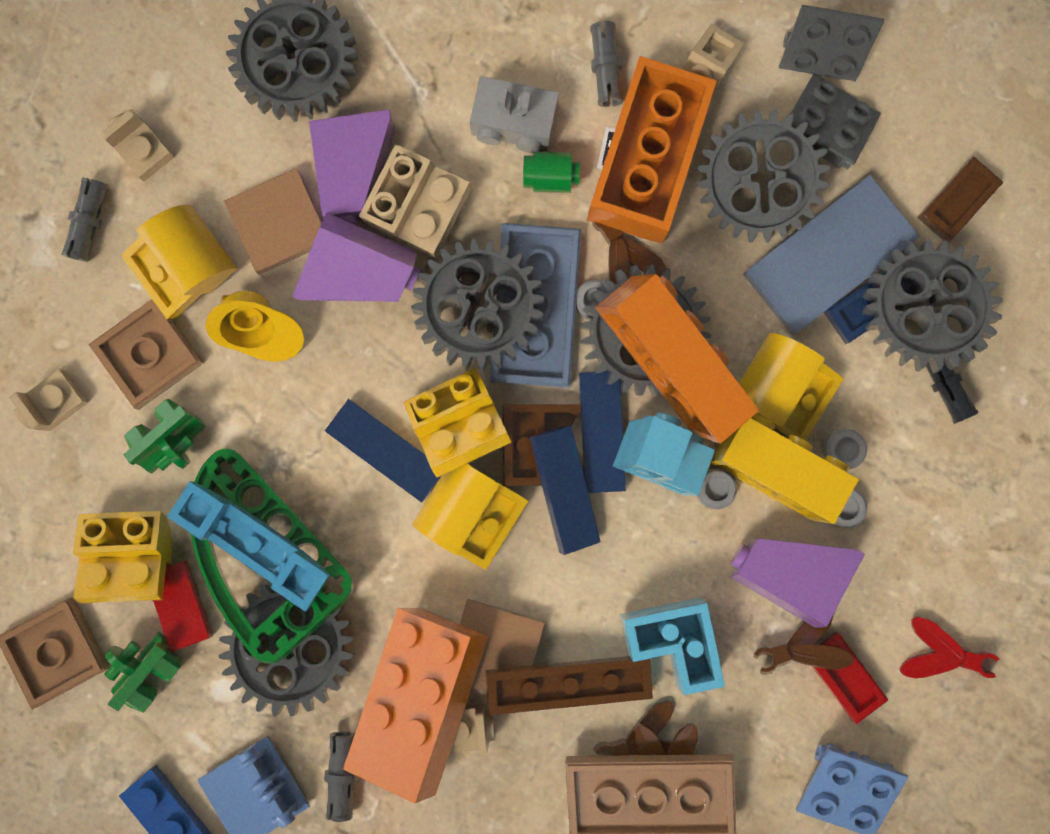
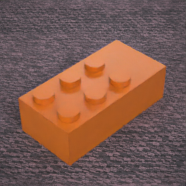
(651, 150)
(677, 356)
(415, 704)

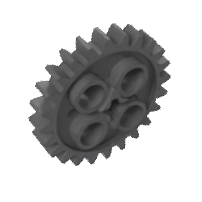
(300, 89)
(800, 171)
(445, 291)
(936, 340)
(607, 345)
(308, 677)

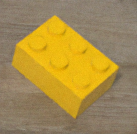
(786, 470)

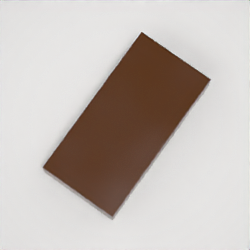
(960, 199)

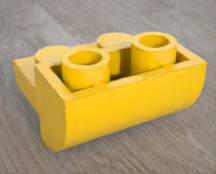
(177, 259)
(790, 385)
(456, 422)
(469, 514)
(121, 556)

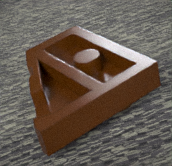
(521, 423)

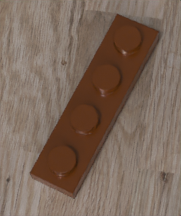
(567, 685)

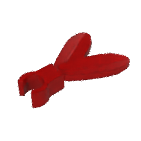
(947, 653)

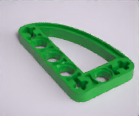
(299, 534)

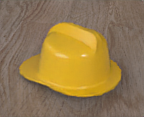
(254, 328)

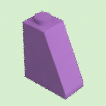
(349, 160)
(355, 265)
(797, 576)

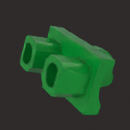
(166, 441)
(130, 687)

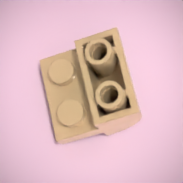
(415, 201)

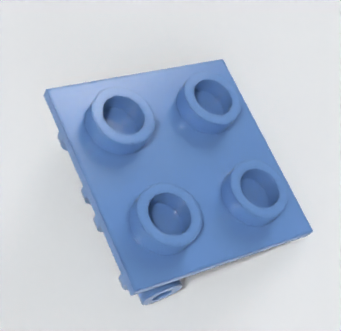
(851, 790)
(254, 791)

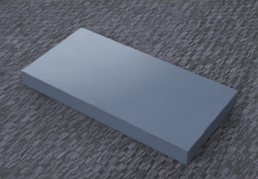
(830, 255)
(555, 261)

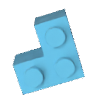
(664, 454)
(685, 634)

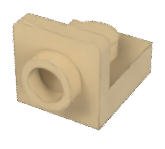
(714, 54)
(136, 144)
(48, 402)
(474, 730)

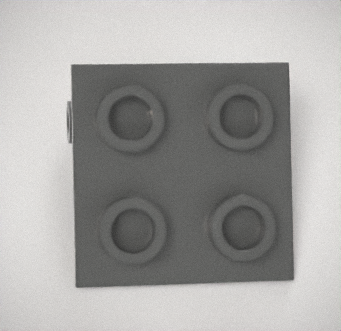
(829, 42)
(837, 118)

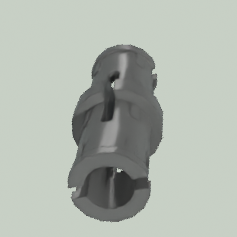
(606, 64)
(84, 219)
(339, 781)

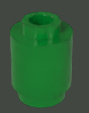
(550, 172)

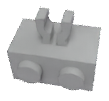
(513, 114)

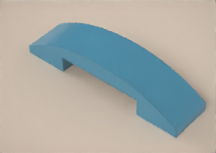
(251, 542)

